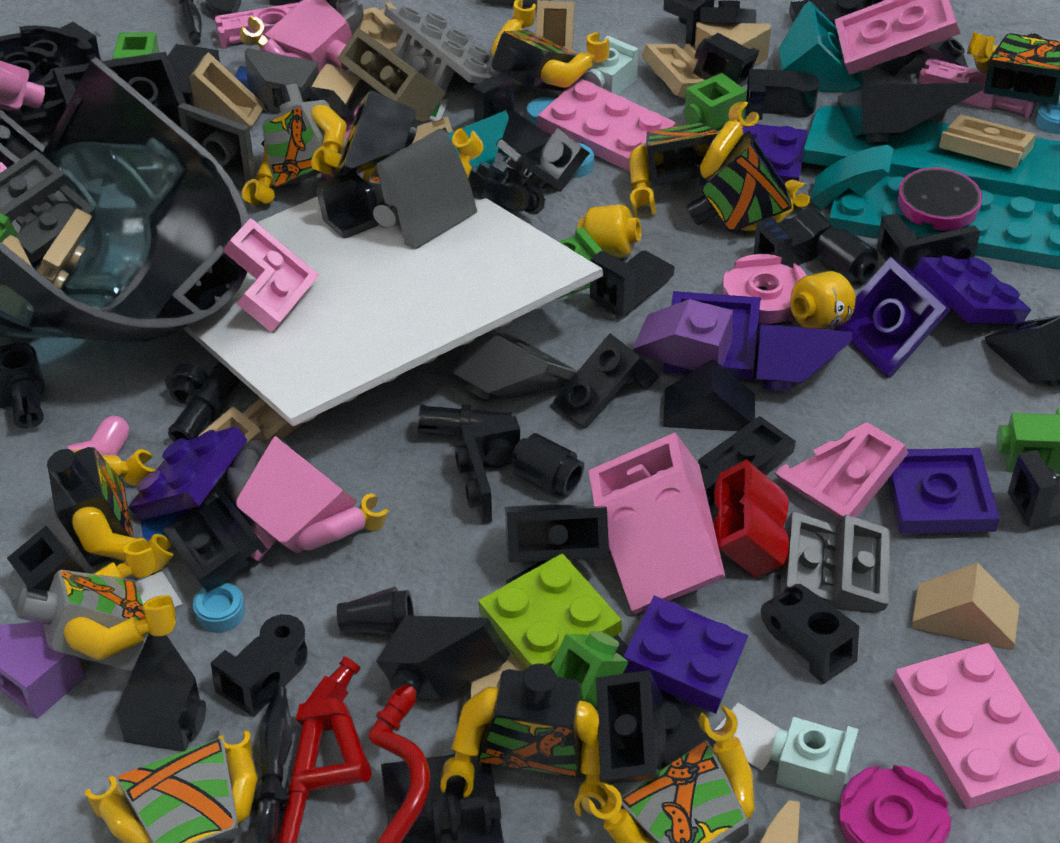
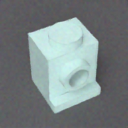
(618, 70)
(814, 758)

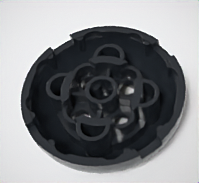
(41, 59)

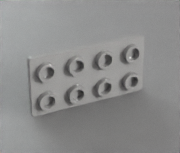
(439, 50)

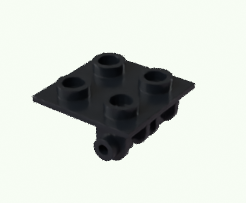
(447, 815)

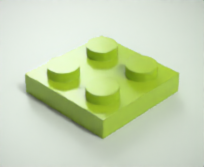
(543, 607)

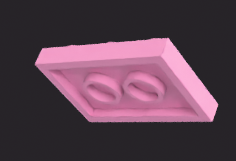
(893, 30)
(601, 121)
(978, 725)

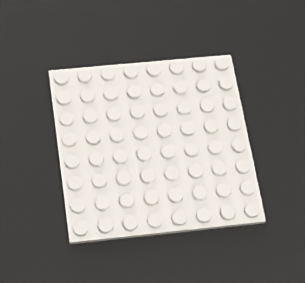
(386, 303)

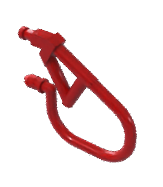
(327, 711)

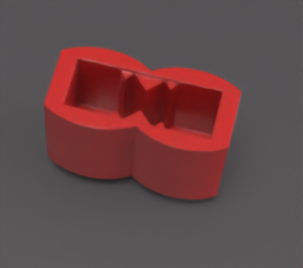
(751, 519)

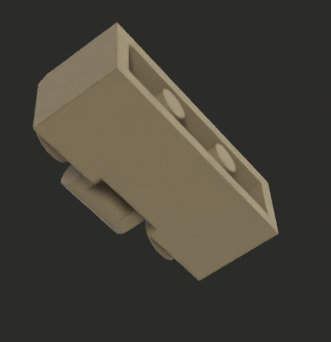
(391, 75)

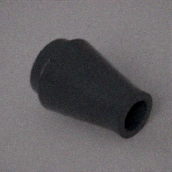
(375, 613)

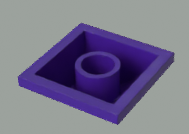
(894, 316)
(794, 353)

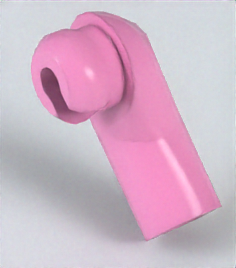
(108, 437)

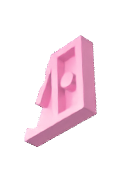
(846, 471)

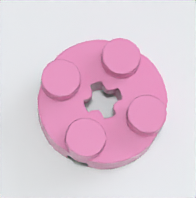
(764, 270)

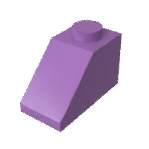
(686, 334)
(33, 671)

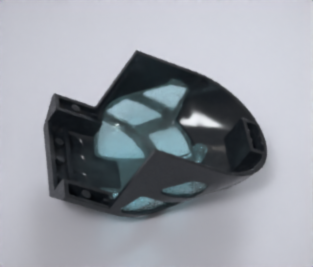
(156, 228)

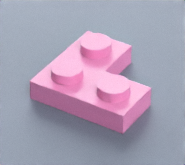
(278, 274)

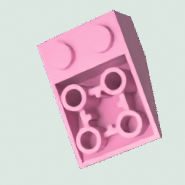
(658, 522)

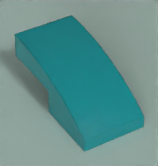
(856, 171)

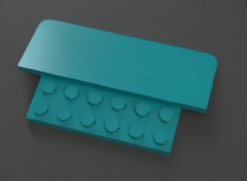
(1017, 204)

